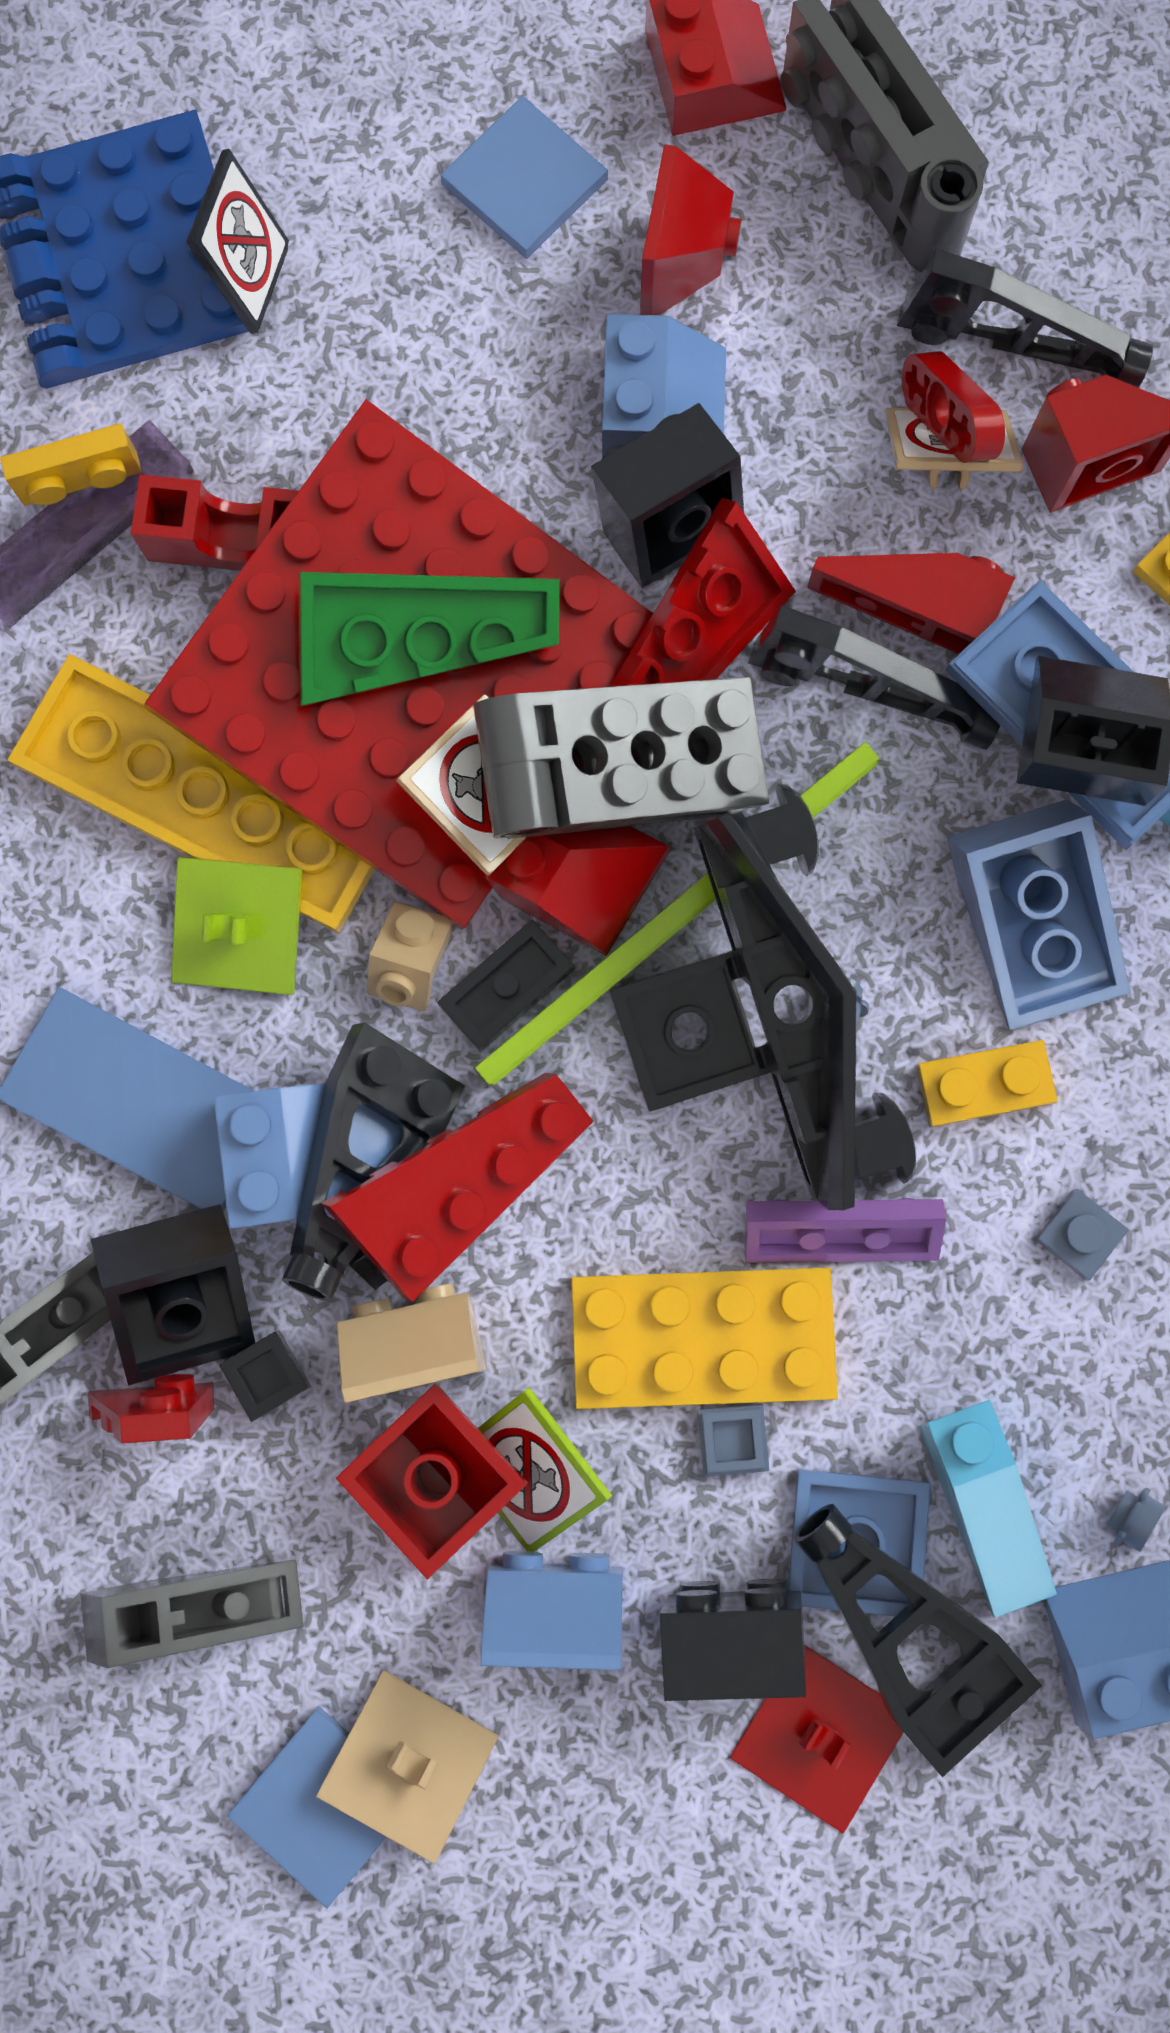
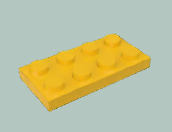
(704, 1338)

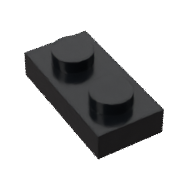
(506, 985)

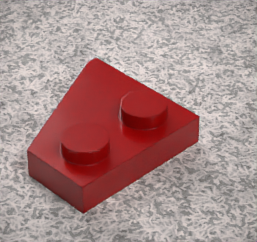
(157, 1413)

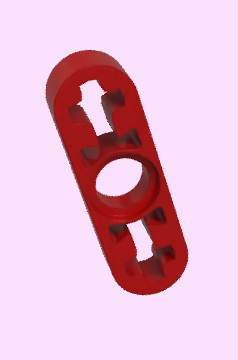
(953, 407)

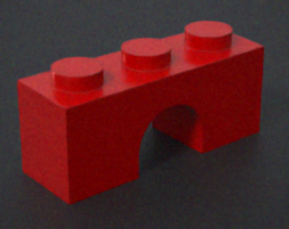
(189, 526)

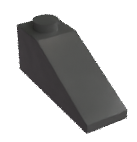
(50, 1326)
(189, 1612)

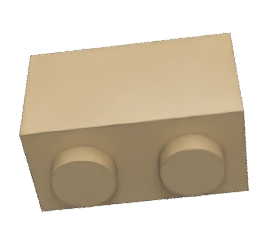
(408, 1345)

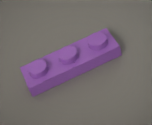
(868, 1232)

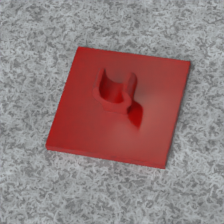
(821, 1745)

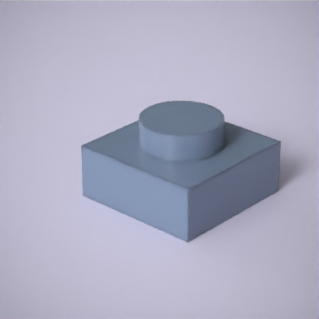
(1081, 1234)

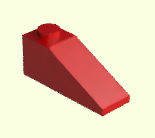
(927, 595)

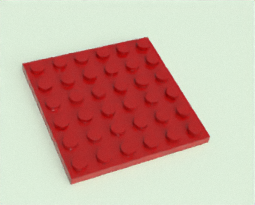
(397, 509)

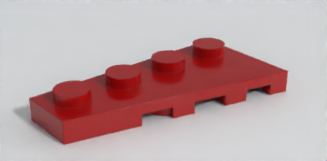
(711, 607)
(441, 1198)

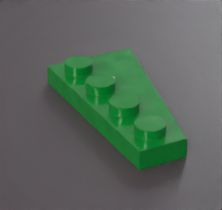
(400, 628)

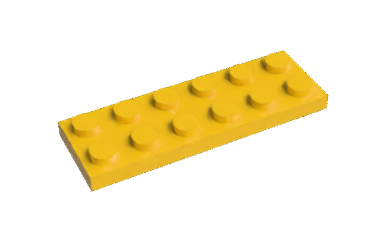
(128, 763)

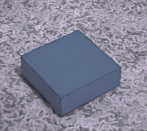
(733, 1440)

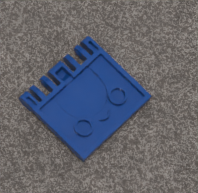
(115, 248)

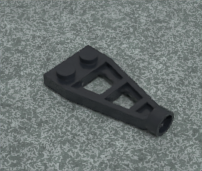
(956, 286)
(799, 644)
(398, 1087)
(967, 1696)

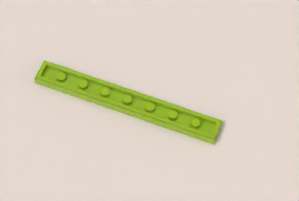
(649, 937)

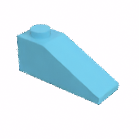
(989, 1507)

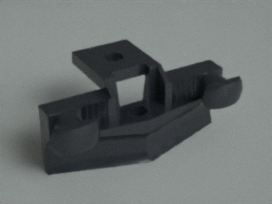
(770, 950)

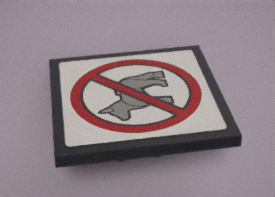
(238, 241)

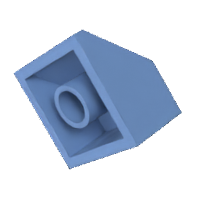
(655, 372)
(553, 1613)
(1115, 1648)

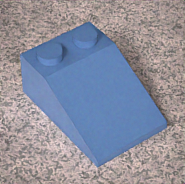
(1041, 912)
(269, 1145)

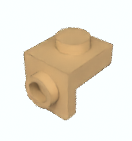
(407, 956)

